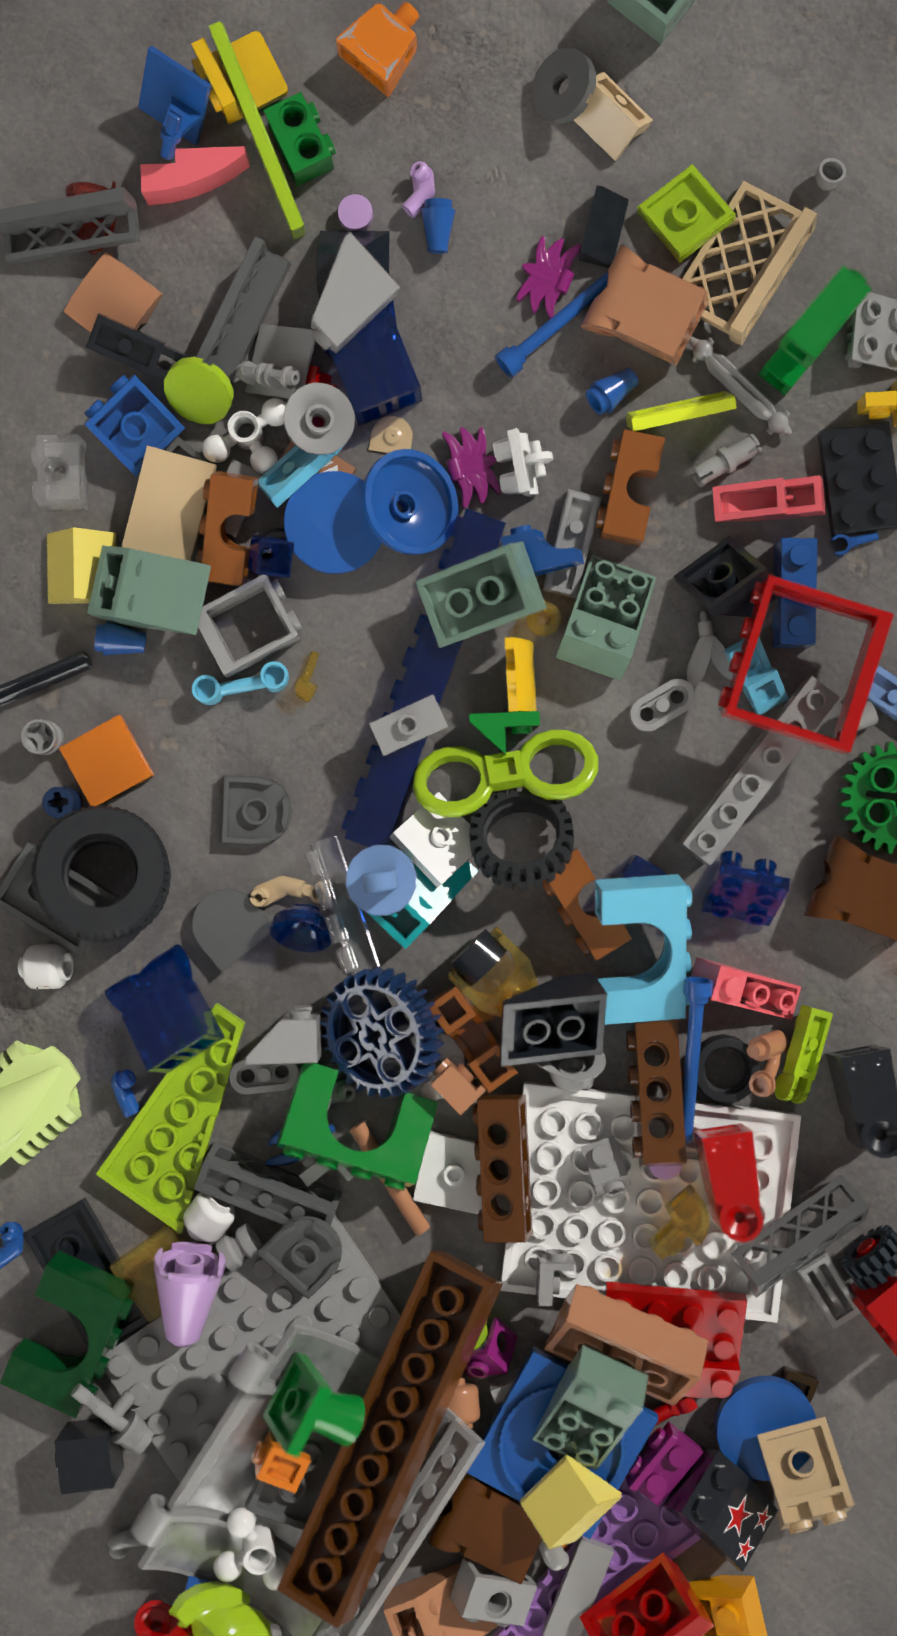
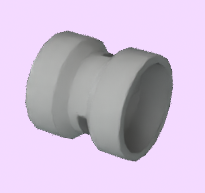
(35, 736)
(239, 1247)

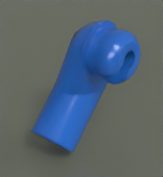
(121, 1085)
(11, 1242)

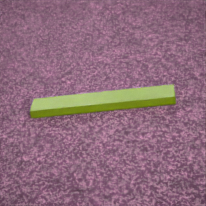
(257, 129)

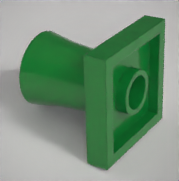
(307, 1405)

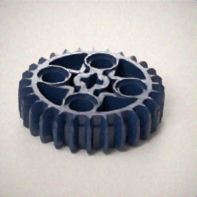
(381, 1032)

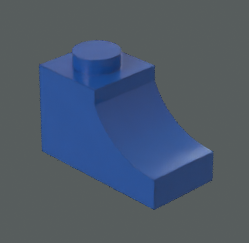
(541, 554)

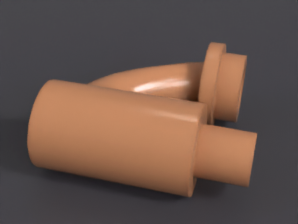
(768, 1048)

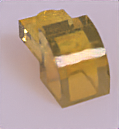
(688, 1219)

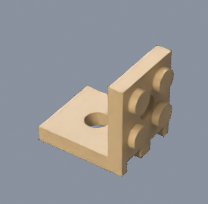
(807, 1496)

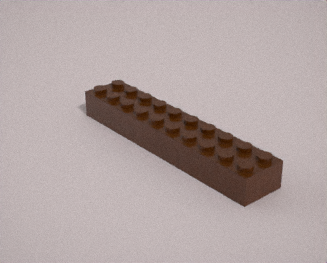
(400, 1422)

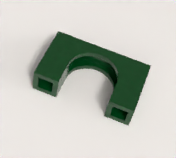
(99, 1304)

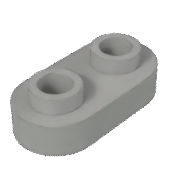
(661, 706)
(265, 1078)

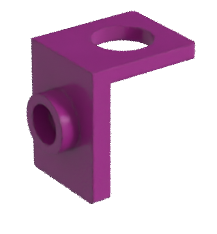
(490, 1359)

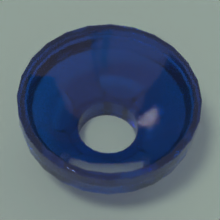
(301, 928)

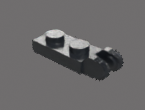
(130, 346)

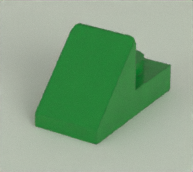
(493, 725)

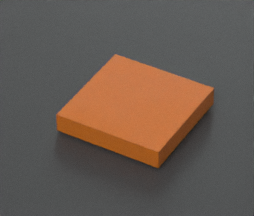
(106, 761)

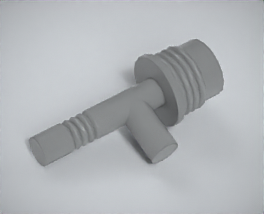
(129, 1430)

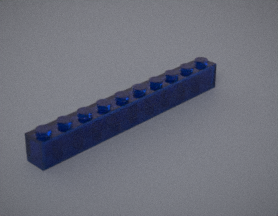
(426, 674)

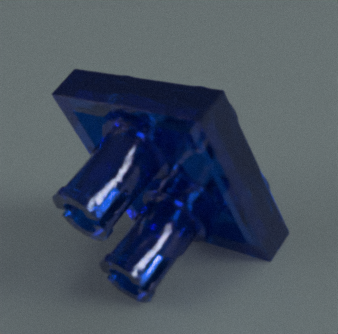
(745, 892)

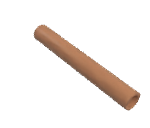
(401, 1198)

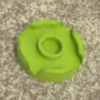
(198, 390)

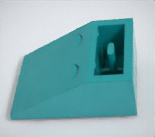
(424, 905)

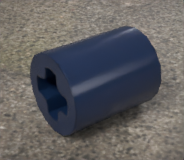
(61, 801)

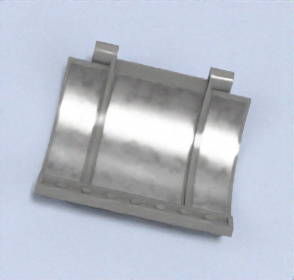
(192, 1525)

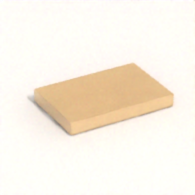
(168, 504)

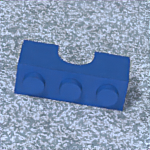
(795, 622)

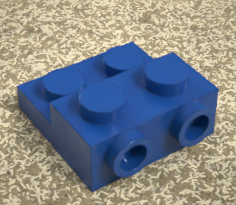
(132, 422)

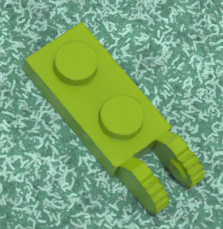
(803, 1054)

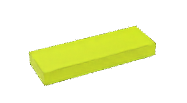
(680, 410)

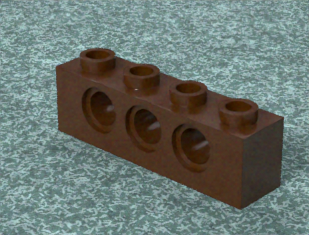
(664, 1039)
(511, 1113)

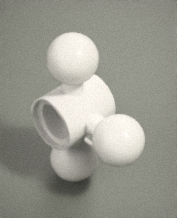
(217, 448)
(257, 1553)

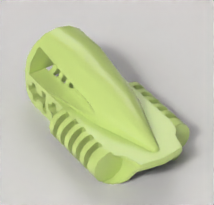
(35, 1099)

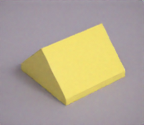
(73, 563)
(568, 1502)

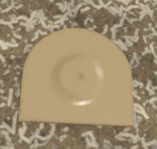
(390, 435)

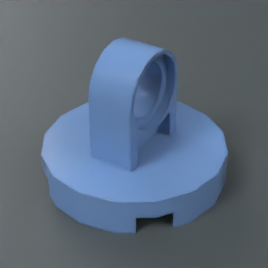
(381, 880)

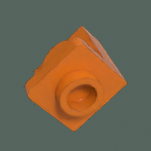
(277, 1467)

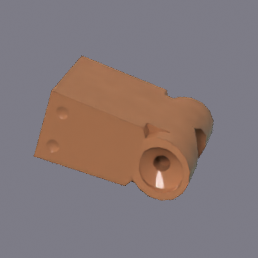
(646, 307)

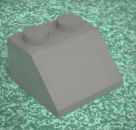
(292, 1039)

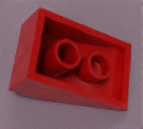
(649, 1604)

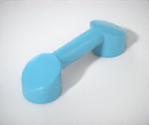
(209, 691)

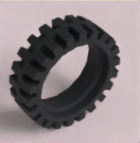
(521, 873)

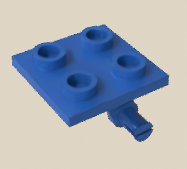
(174, 99)

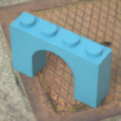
(662, 903)

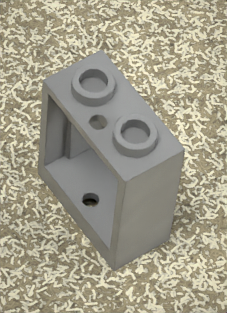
(215, 640)

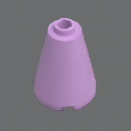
(186, 1288)

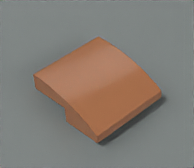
(114, 292)

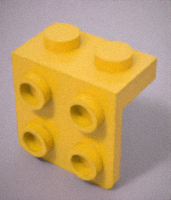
(257, 67)

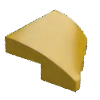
(520, 675)

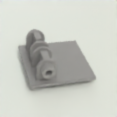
(873, 333)
(278, 361)

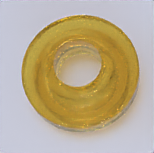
(545, 630)

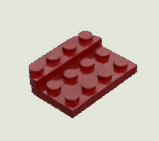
(709, 1314)

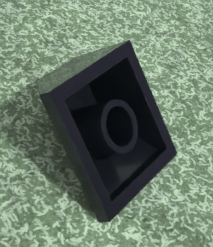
(330, 242)
(724, 579)

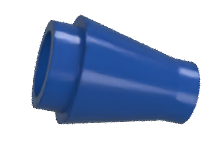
(438, 222)
(611, 390)
(116, 639)

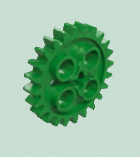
(859, 804)

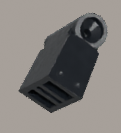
(867, 1097)

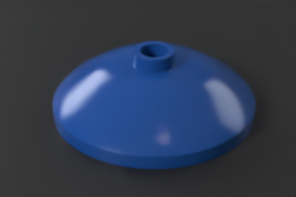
(425, 497)

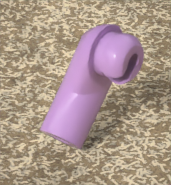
(423, 188)

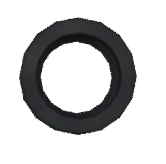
(739, 1091)

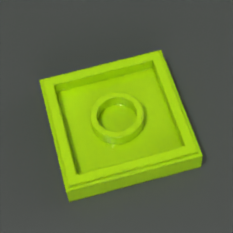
(686, 213)

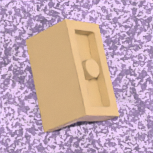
(612, 117)

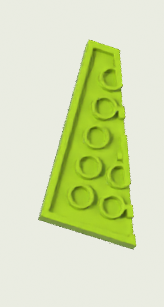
(170, 1136)

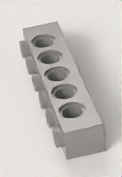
(756, 773)

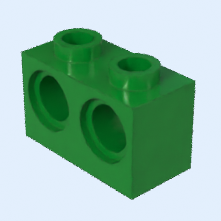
(296, 140)

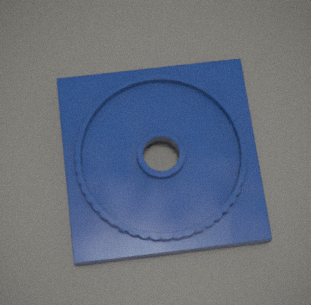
(516, 1462)

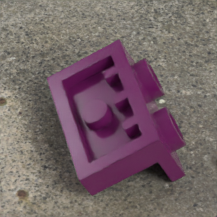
(663, 1463)

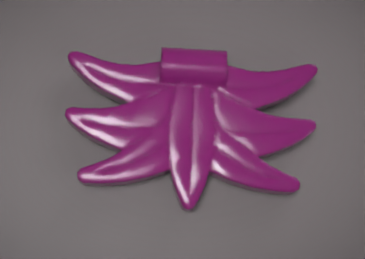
(548, 276)
(471, 465)

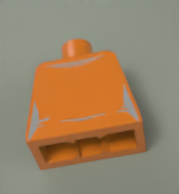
(380, 45)

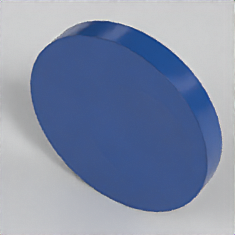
(329, 524)
(754, 1409)

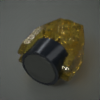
(480, 958)

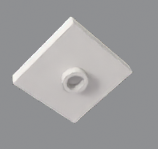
(434, 843)
(449, 1174)

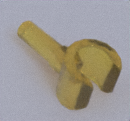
(304, 688)

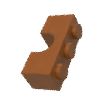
(634, 456)
(226, 496)
(594, 937)
(472, 1036)

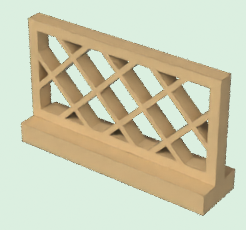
(773, 268)

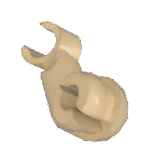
(280, 887)

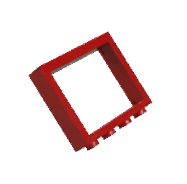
(861, 680)

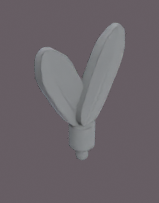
(706, 649)

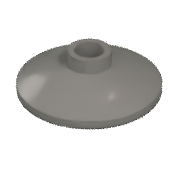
(323, 402)

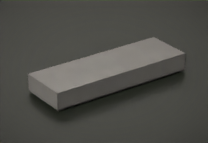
(573, 531)
(578, 1587)

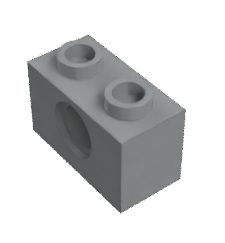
(491, 1596)

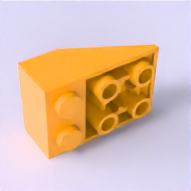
(731, 1605)

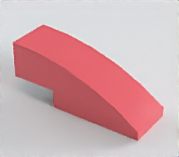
(192, 174)
(769, 499)

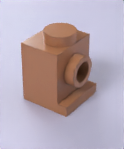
(456, 1084)

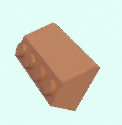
(643, 1341)

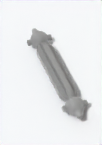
(740, 386)

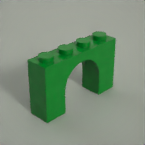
(815, 329)
(308, 1133)

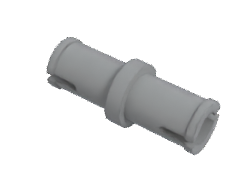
(726, 460)

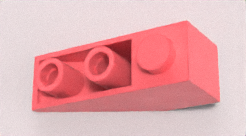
(748, 989)

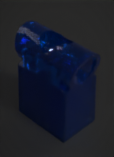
(377, 369)
(165, 1012)

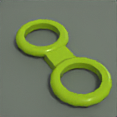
(505, 772)

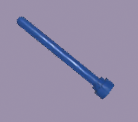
(513, 358)
(697, 992)

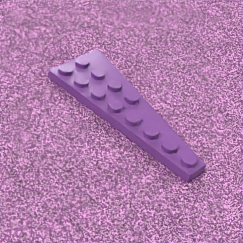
(638, 1535)

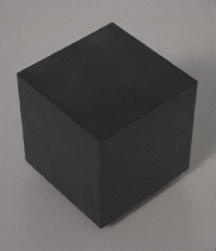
(87, 1457)

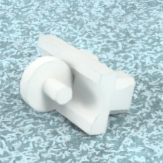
(517, 448)

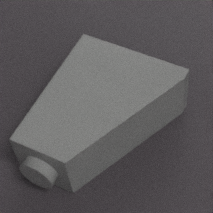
(352, 296)

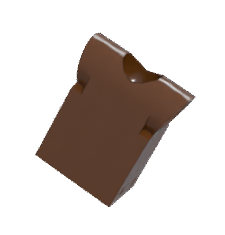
(856, 890)
(487, 1529)

